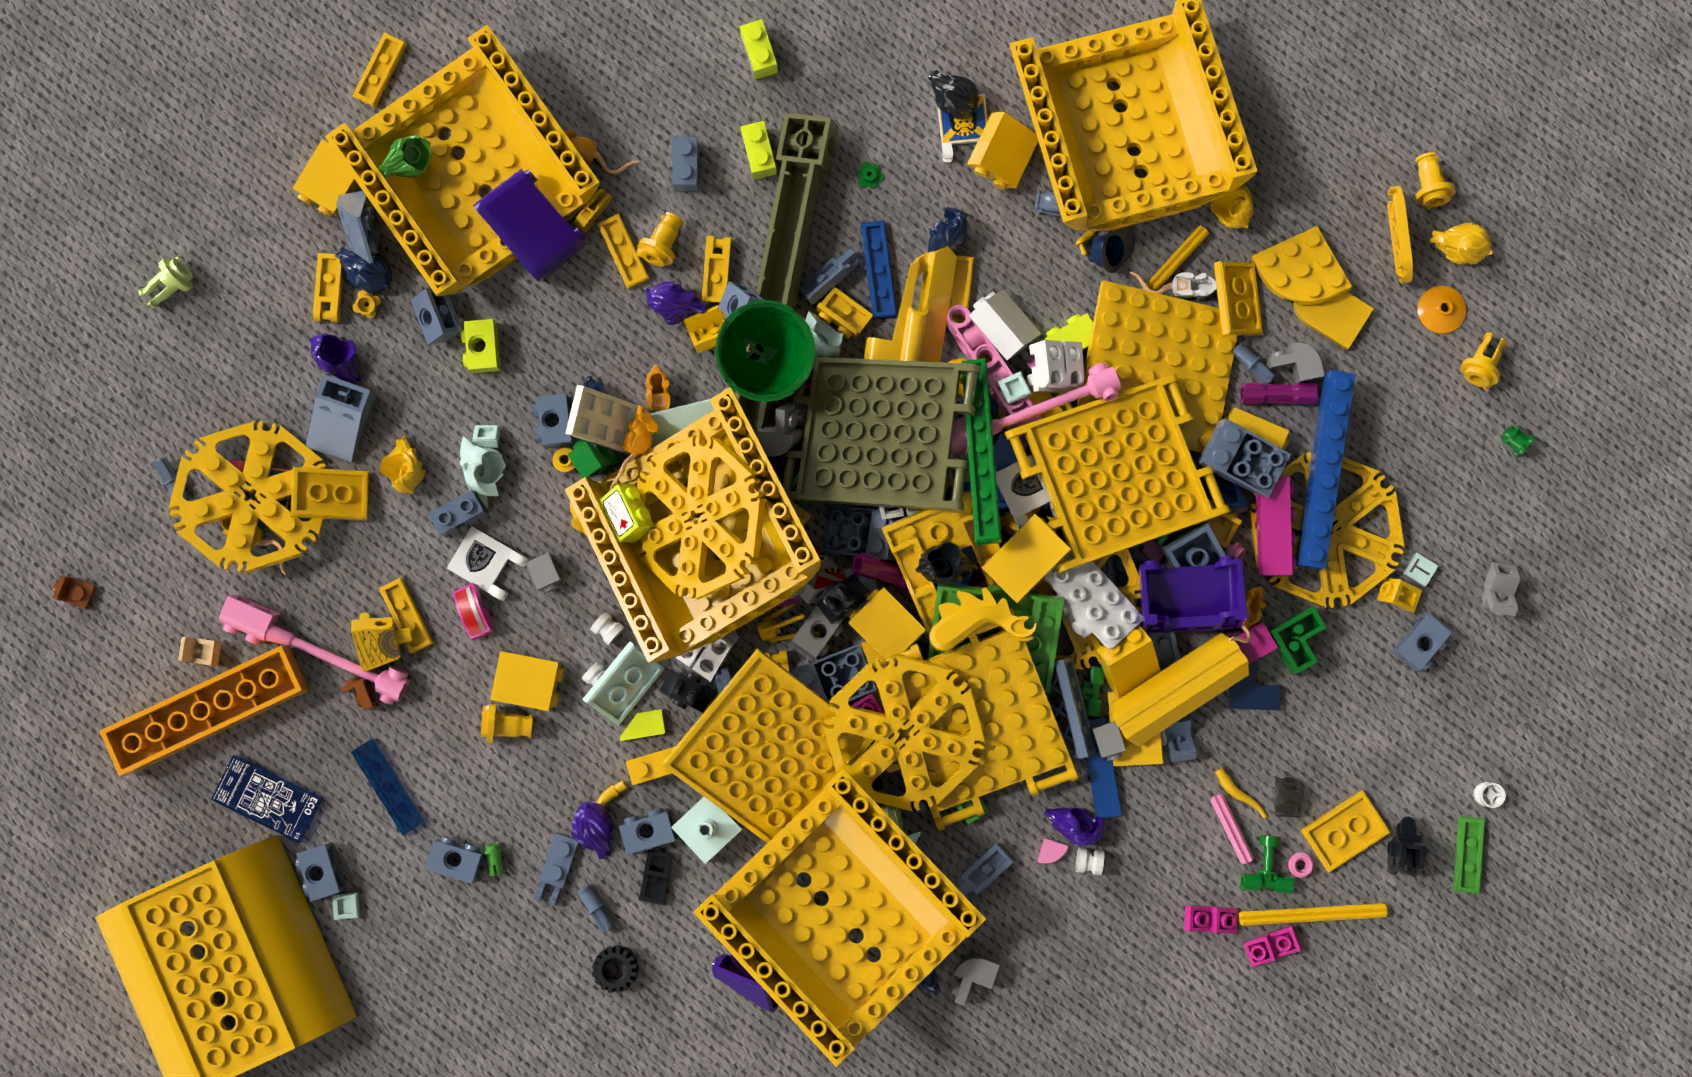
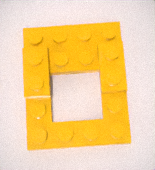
(926, 529)

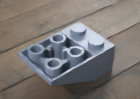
(360, 224)
(339, 417)
(1243, 458)
(857, 531)
(833, 672)

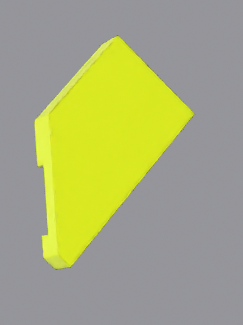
(645, 725)

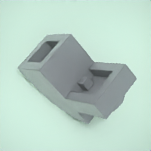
(1303, 360)
(783, 436)
(1500, 589)
(976, 970)

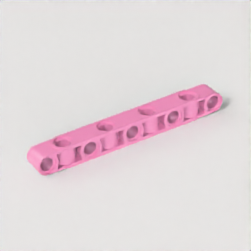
(974, 344)

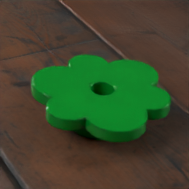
(871, 181)

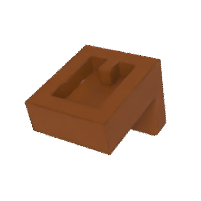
(74, 591)
(364, 694)

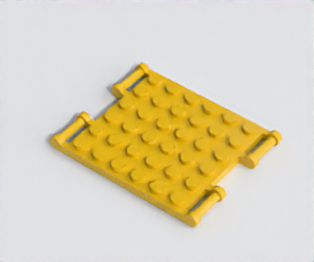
(1118, 471)
(1013, 717)

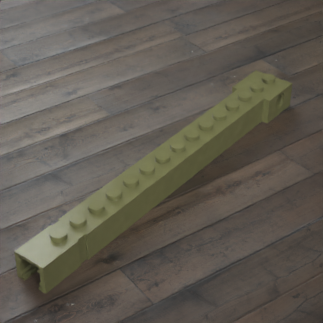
(804, 155)

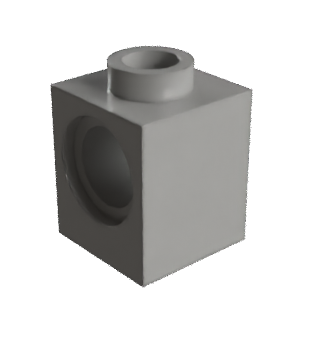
(544, 572)
(1109, 740)

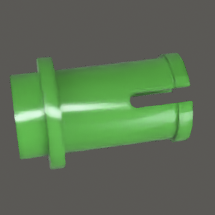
(494, 859)

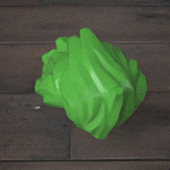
(407, 157)

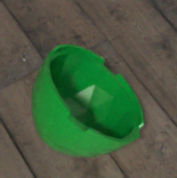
(785, 354)

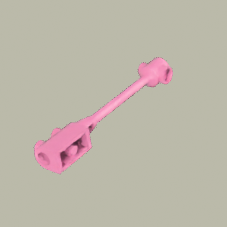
(1101, 383)
(261, 624)

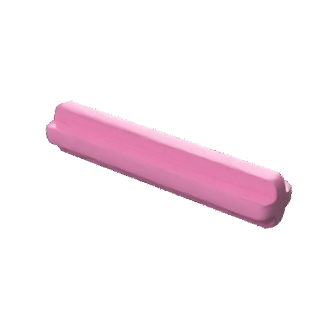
(1232, 829)

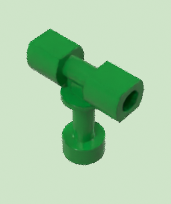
(1090, 691)
(1267, 877)

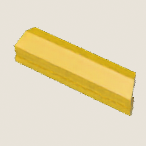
(1179, 689)

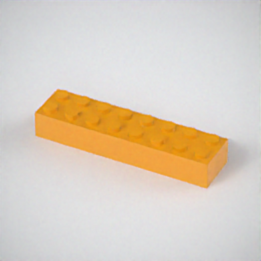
(204, 710)

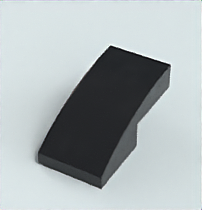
(655, 877)

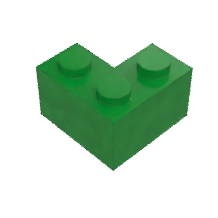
(1291, 639)

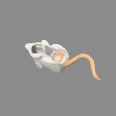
(1186, 285)

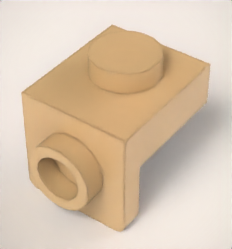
(199, 651)

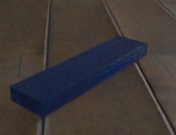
(387, 787)

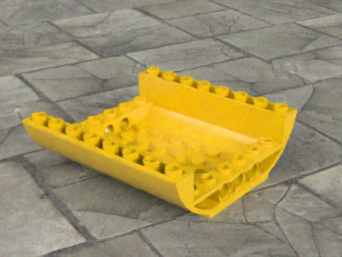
(1175, 115)
(499, 127)
(676, 624)
(872, 883)
(258, 953)

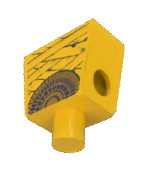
(378, 641)

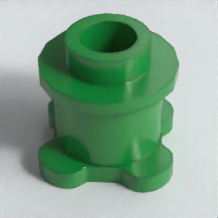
(1517, 439)

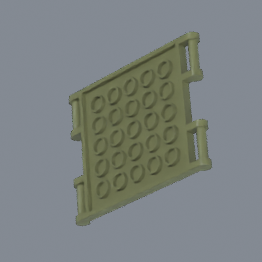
(881, 433)

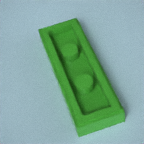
(1469, 854)

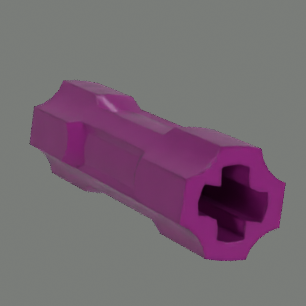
(1278, 393)
(873, 567)

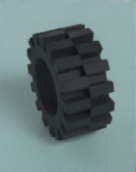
(604, 979)

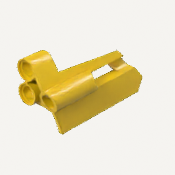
(921, 332)

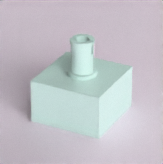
(706, 829)

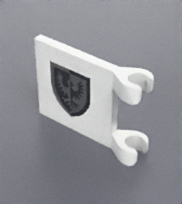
(1021, 494)
(482, 560)

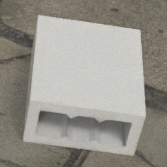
(1004, 323)

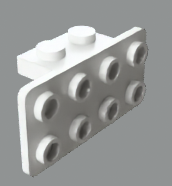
(1094, 603)

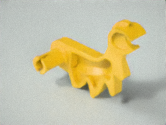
(961, 621)

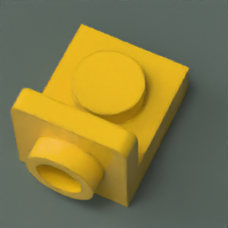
(1399, 594)

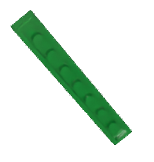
(982, 462)

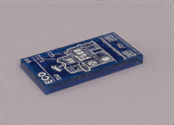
(267, 798)

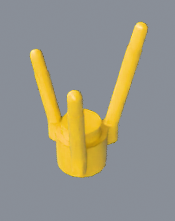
(770, 628)

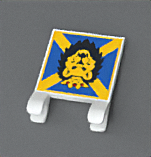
(961, 131)

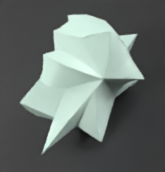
(826, 339)
(481, 469)

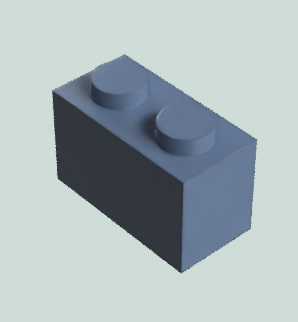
(685, 164)

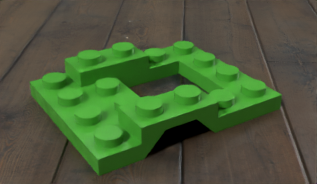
(1041, 609)

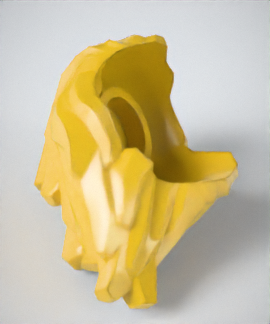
(1234, 208)
(1463, 243)
(403, 467)

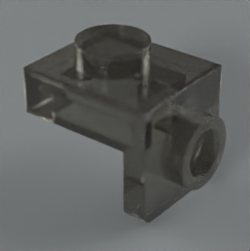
(1288, 797)

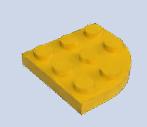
(1302, 269)

